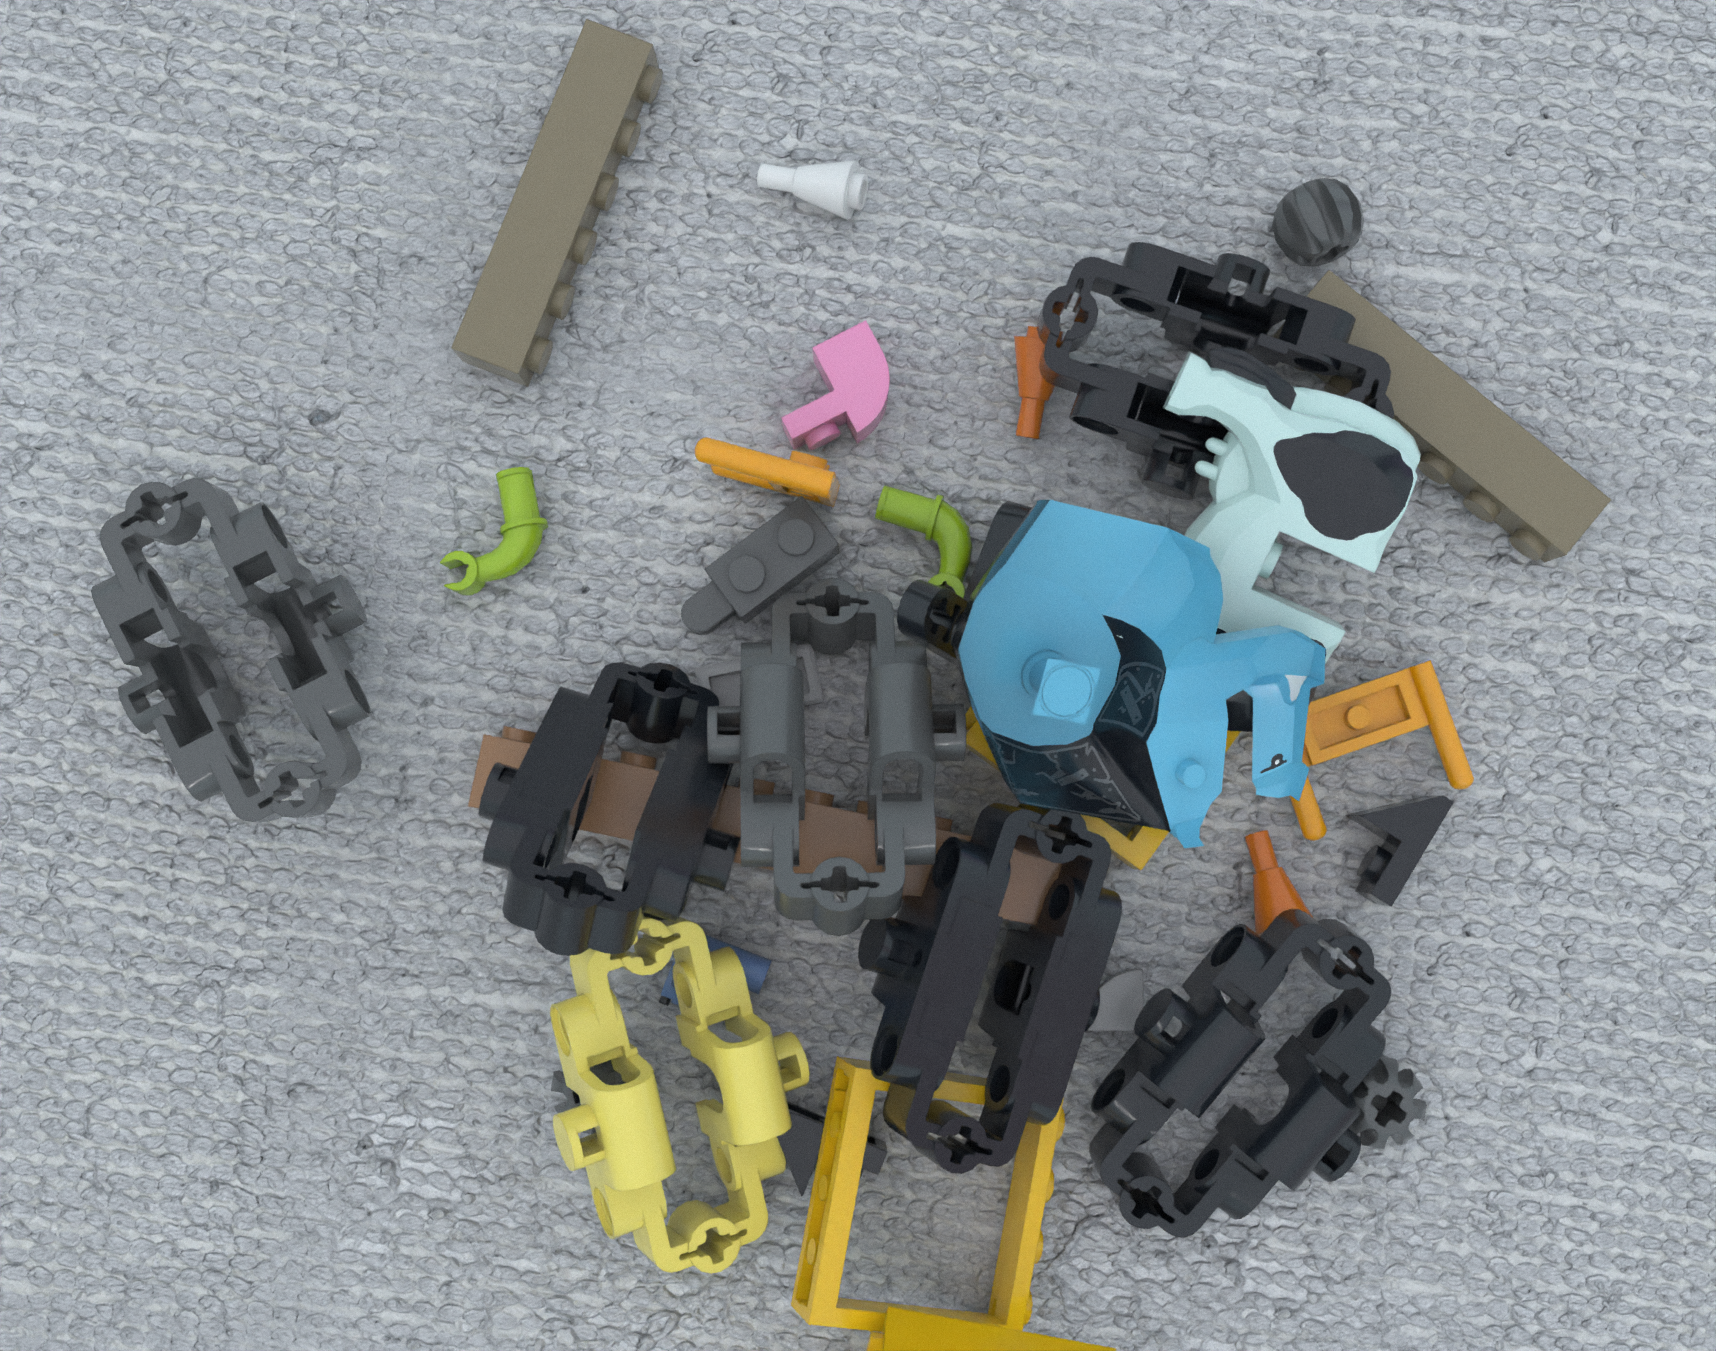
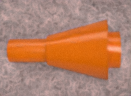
(1031, 384)
(1270, 884)

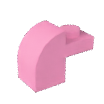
(858, 389)

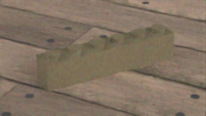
(558, 204)
(1469, 439)

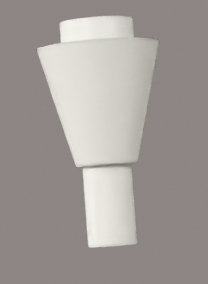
(831, 186)

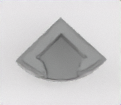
(1120, 1001)

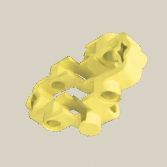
(631, 1137)

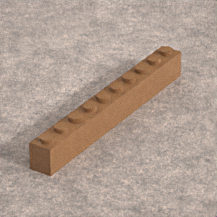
(825, 833)

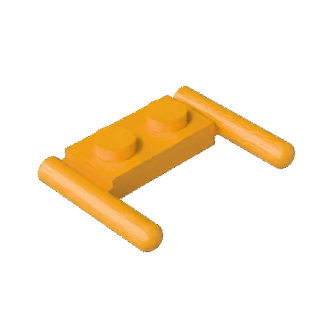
(798, 476)
(1372, 715)

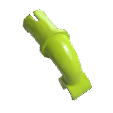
(939, 523)
(520, 535)

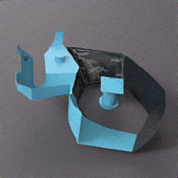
(1136, 719)

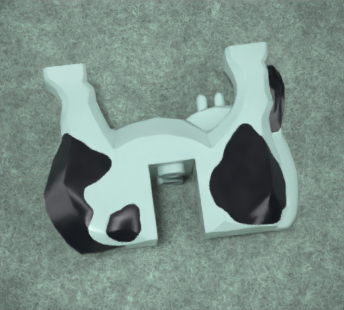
(1290, 466)

